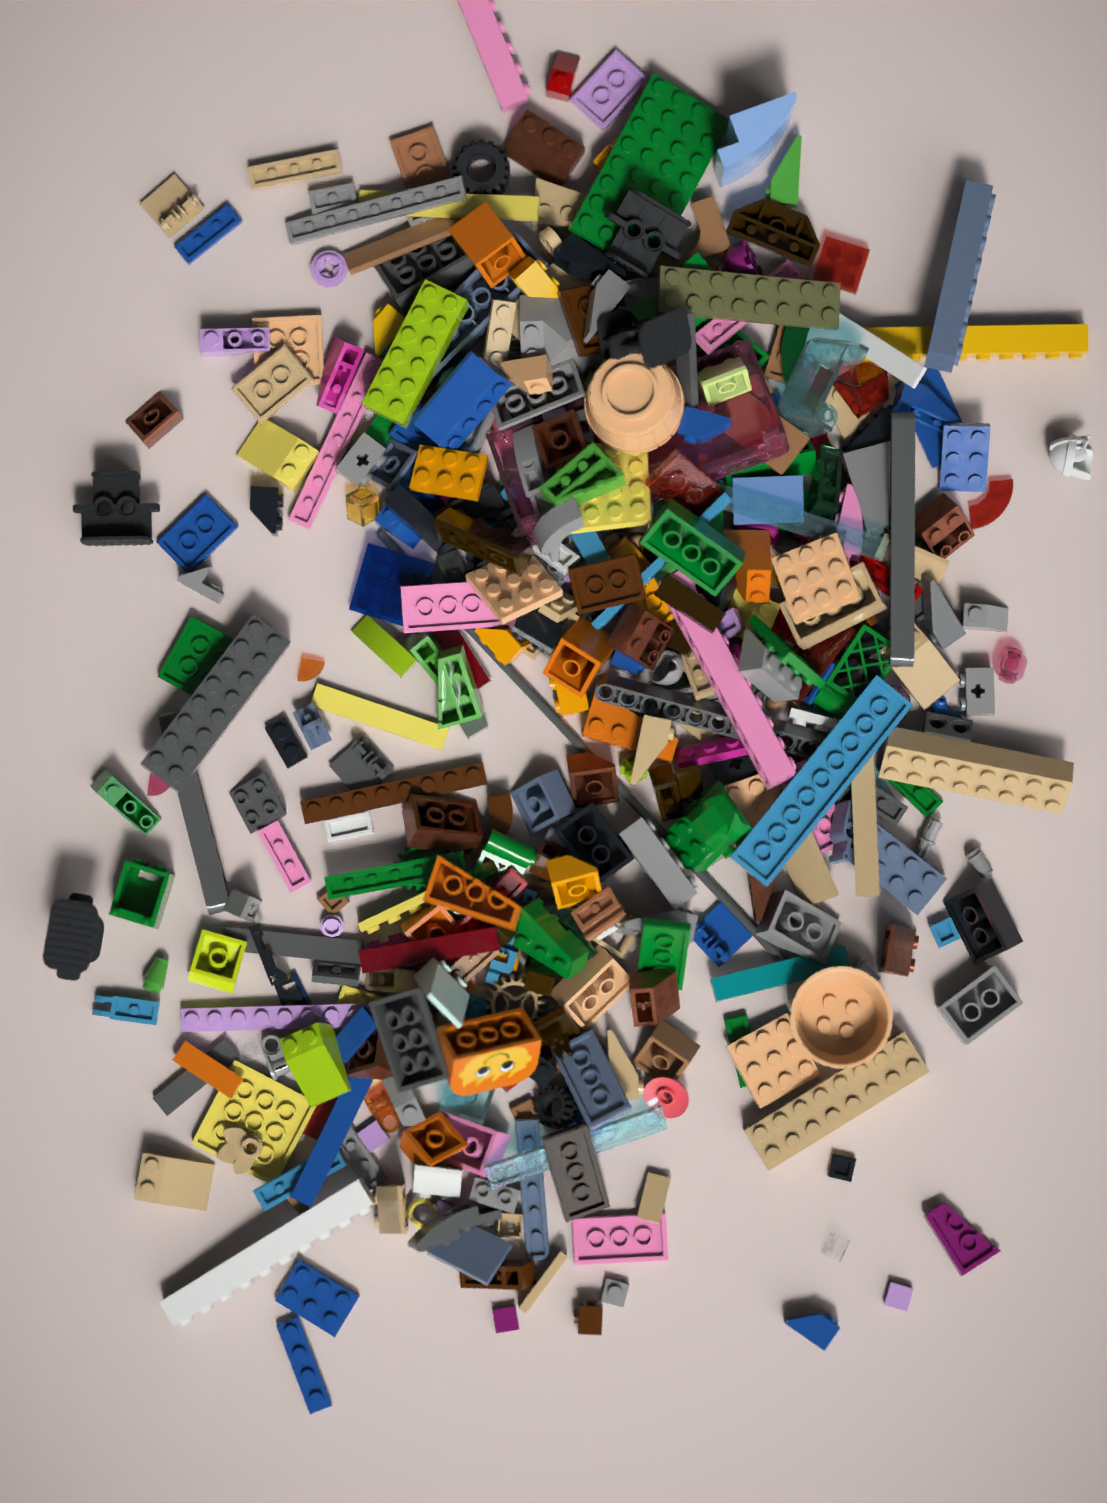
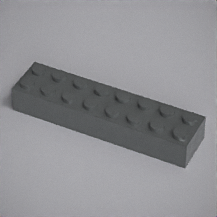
(215, 703)

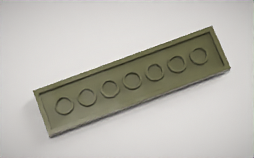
(749, 298)

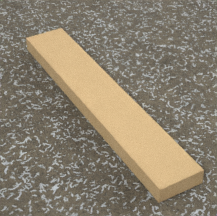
(865, 831)

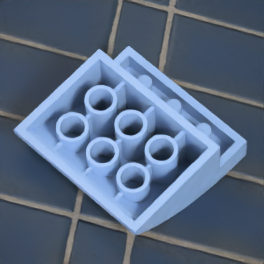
(752, 138)

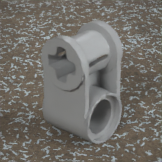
(275, 1058)

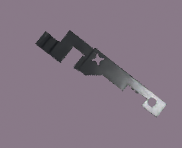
(271, 969)

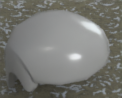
(668, 668)

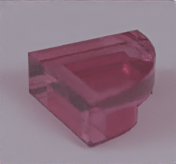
(156, 786)

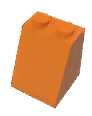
(487, 244)
(755, 574)
(579, 657)

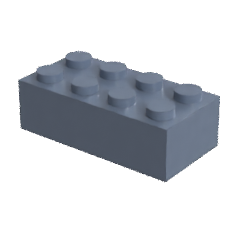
(904, 872)

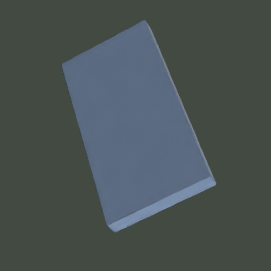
(593, 1081)

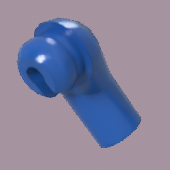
(941, 707)

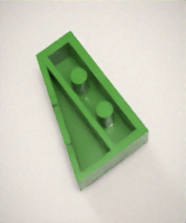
(583, 478)
(457, 689)

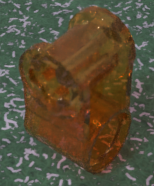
(382, 1109)

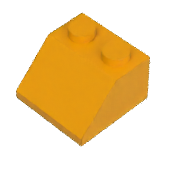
(572, 881)

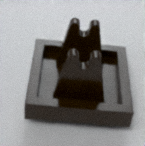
(556, 1032)

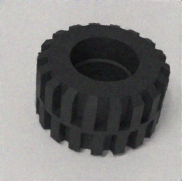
(487, 152)

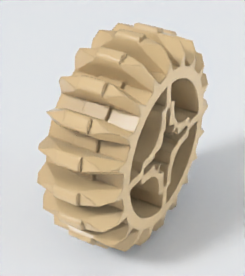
(501, 989)

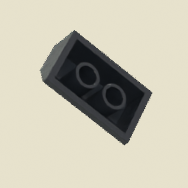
(594, 842)
(983, 922)

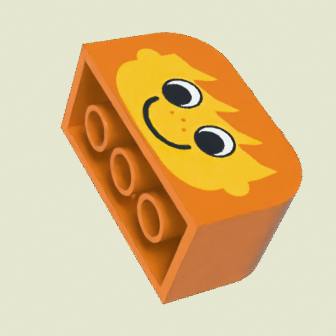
(489, 1051)

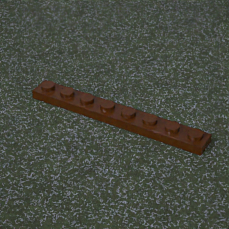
(393, 792)

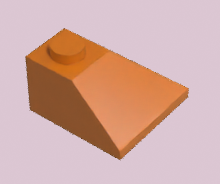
(431, 1140)

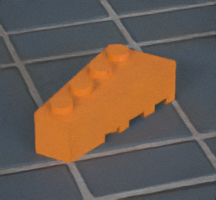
(619, 729)

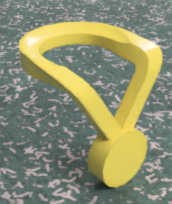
(411, 1207)

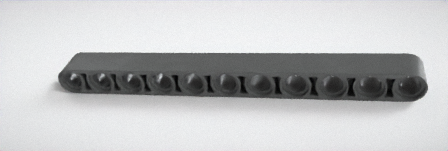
(902, 540)
(687, 704)

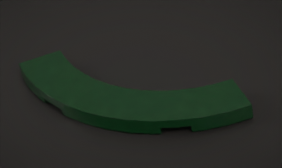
(791, 348)

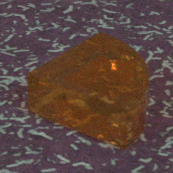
(309, 669)

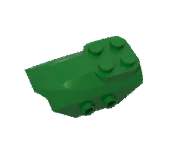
(708, 830)

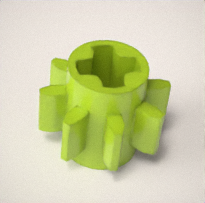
(626, 768)

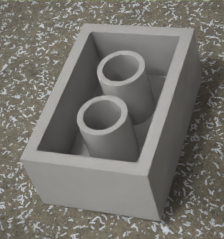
(979, 1005)

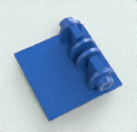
(720, 934)

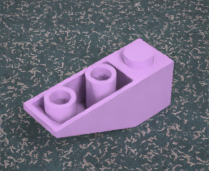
(233, 341)

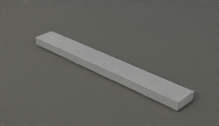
(376, 210)

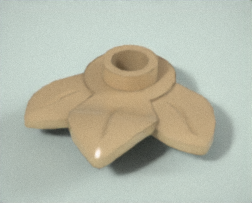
(236, 1149)

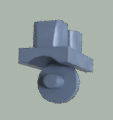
(312, 726)

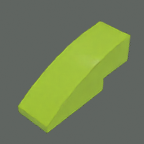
(384, 646)

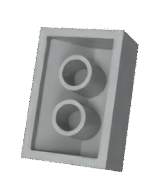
(767, 671)

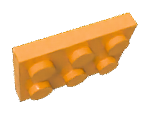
(448, 472)

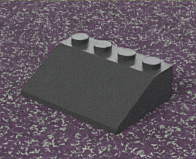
(437, 262)
(409, 1039)

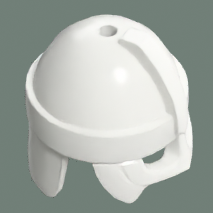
(1071, 458)

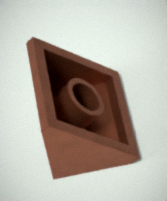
(154, 420)

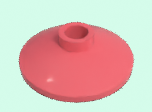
(672, 1105)

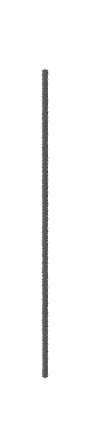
(623, 791)

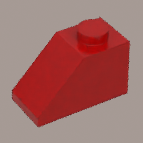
(562, 77)

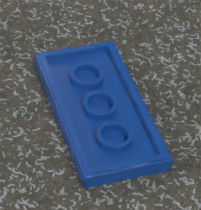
(929, 438)

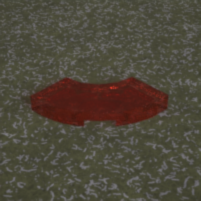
(992, 505)

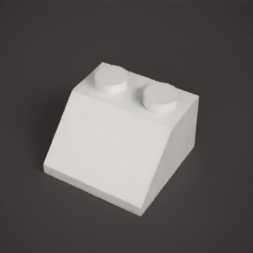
(438, 1181)

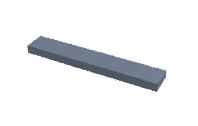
(533, 1195)

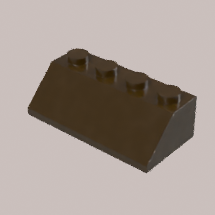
(484, 541)

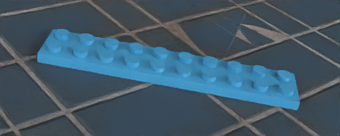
(821, 781)

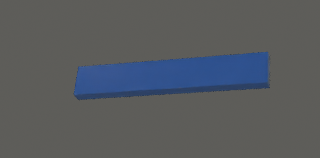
(330, 1141)

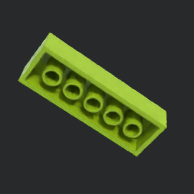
(415, 353)

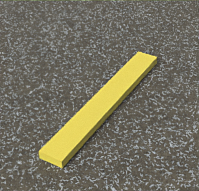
(504, 206)

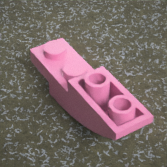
(850, 515)

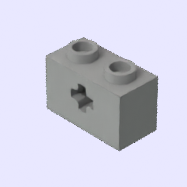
(364, 447)
(985, 703)
(502, 1198)

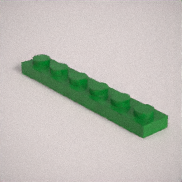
(387, 876)

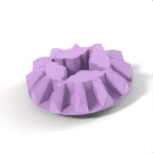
(334, 259)

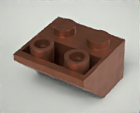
(942, 527)
(640, 636)
(653, 996)

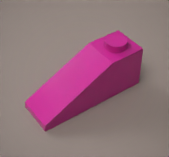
(338, 373)

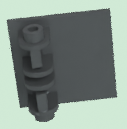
(361, 765)
(258, 803)

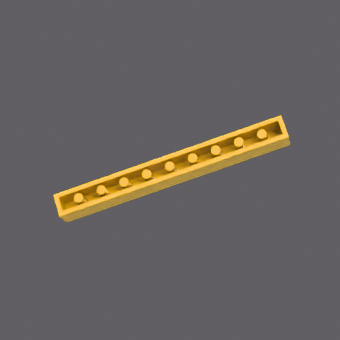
(995, 341)

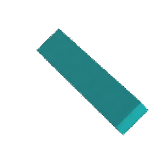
(774, 975)

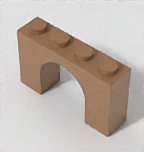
(712, 241)

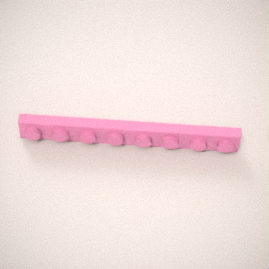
(335, 445)

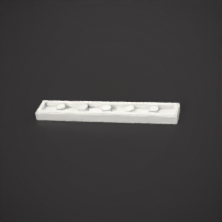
(880, 351)

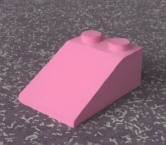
(484, 1145)

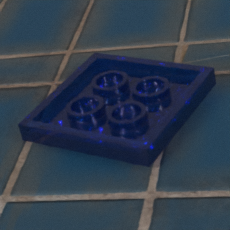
(380, 580)

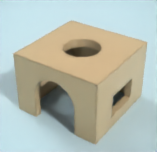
(513, 1233)

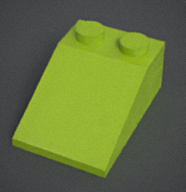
(316, 1063)

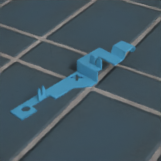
(497, 966)

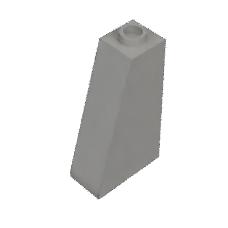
(869, 475)

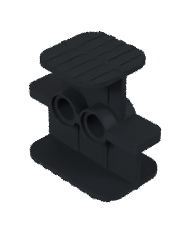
(650, 219)
(657, 337)
(488, 506)
(115, 526)
(73, 936)

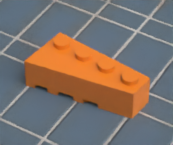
(464, 894)

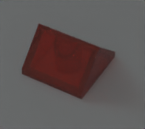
(863, 388)

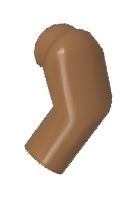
(771, 705)

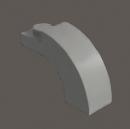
(556, 526)

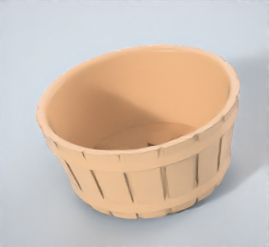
(633, 405)
(841, 1017)

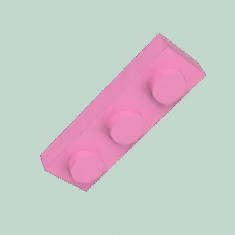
(284, 856)

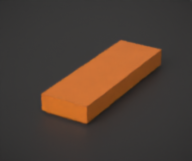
(208, 1069)

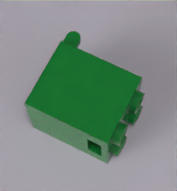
(141, 900)

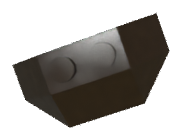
(776, 230)

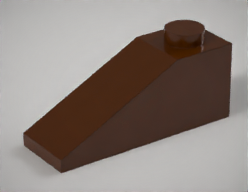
(510, 1276)

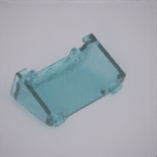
(811, 382)

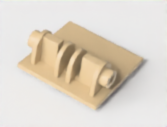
(172, 206)

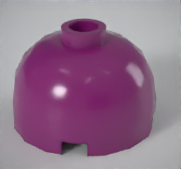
(741, 260)

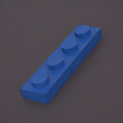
(304, 1365)

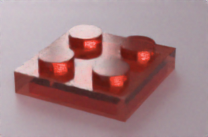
(841, 264)

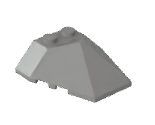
(547, 333)

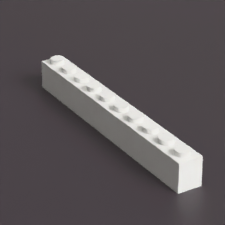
(267, 1252)

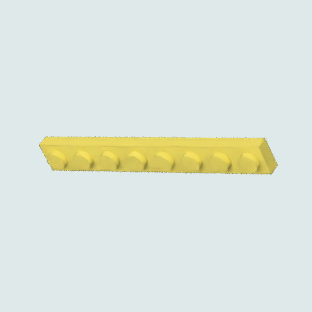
(412, 905)

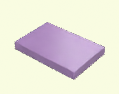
(609, 90)

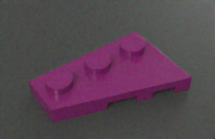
(959, 1240)

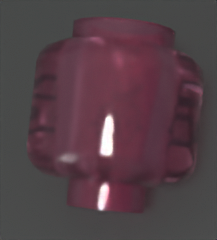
(1010, 665)

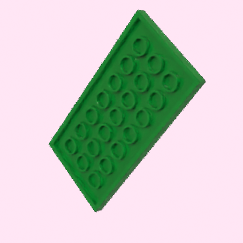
(658, 153)

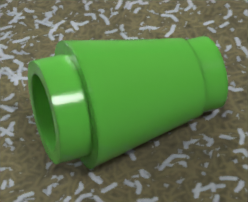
(156, 975)

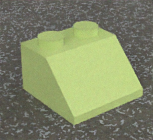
(724, 381)

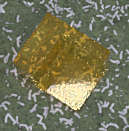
(362, 506)

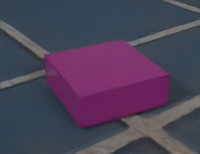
(505, 1319)

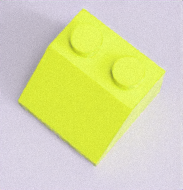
(217, 961)

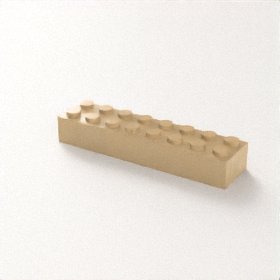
(976, 770)
(835, 1102)

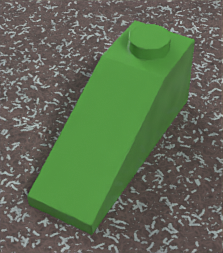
(785, 182)
(425, 653)

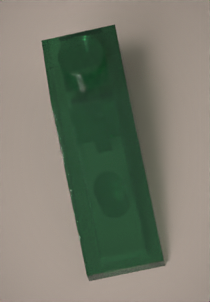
(825, 483)

